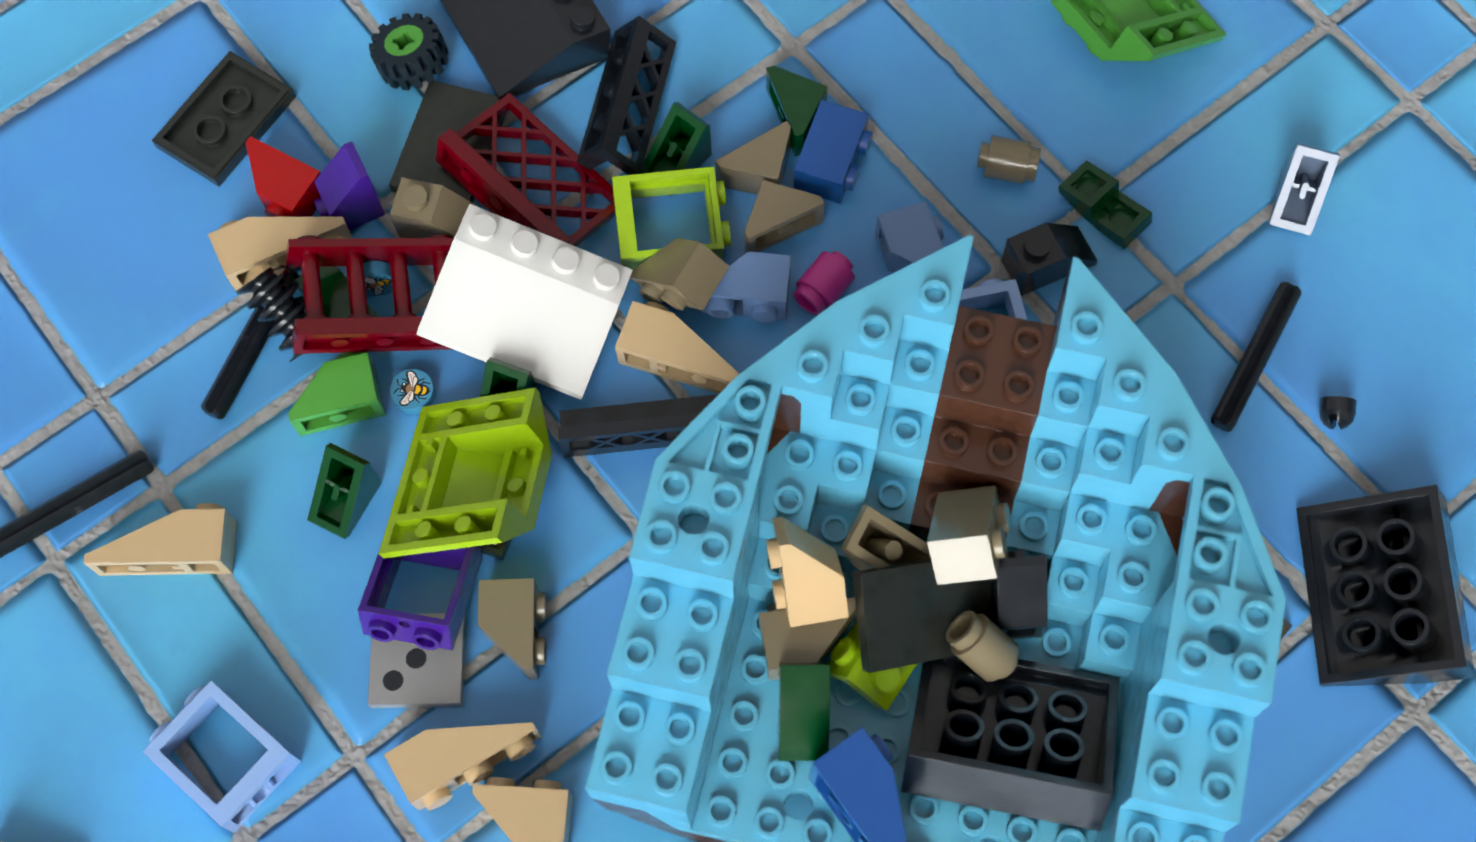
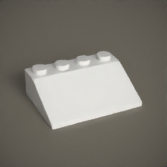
(524, 300)

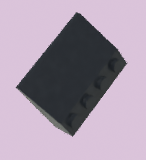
(529, 40)
(1385, 590)
(1016, 744)

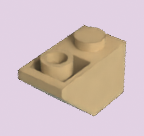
(809, 573)
(528, 812)

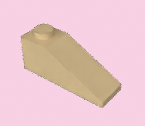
(258, 243)
(667, 347)
(179, 543)

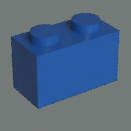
(831, 152)

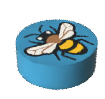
(377, 278)
(412, 391)

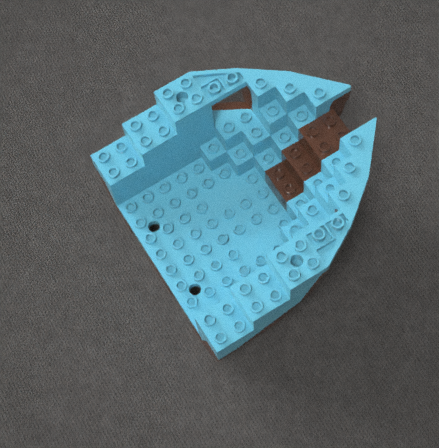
(884, 411)

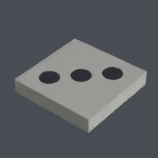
(416, 677)

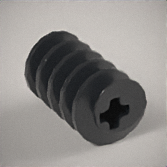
(277, 303)

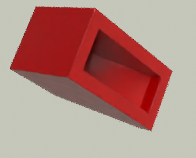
(282, 181)

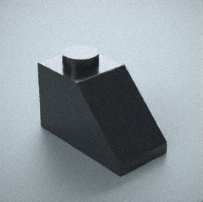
(1044, 255)

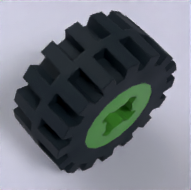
(409, 51)

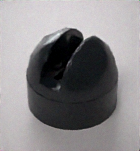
(1337, 408)

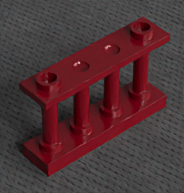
(361, 330)

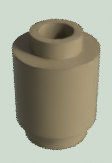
(1009, 159)
(982, 646)

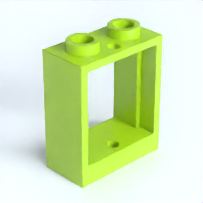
(668, 183)

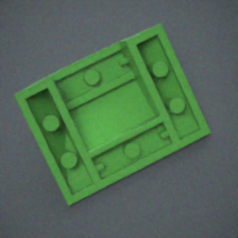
(1139, 27)

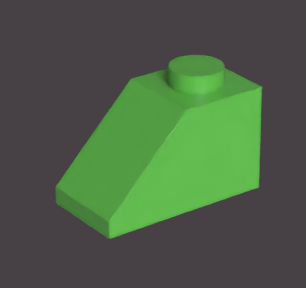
(339, 395)

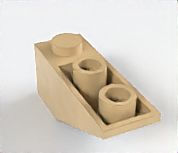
(446, 758)

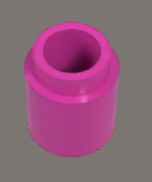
(824, 282)

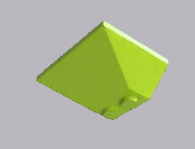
(471, 475)

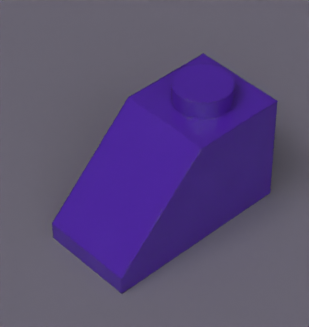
(347, 190)

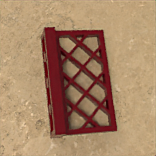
(501, 194)

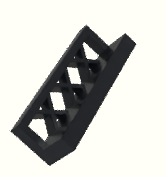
(619, 89)
(627, 425)

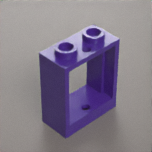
(421, 630)

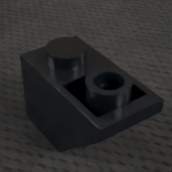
(1021, 595)

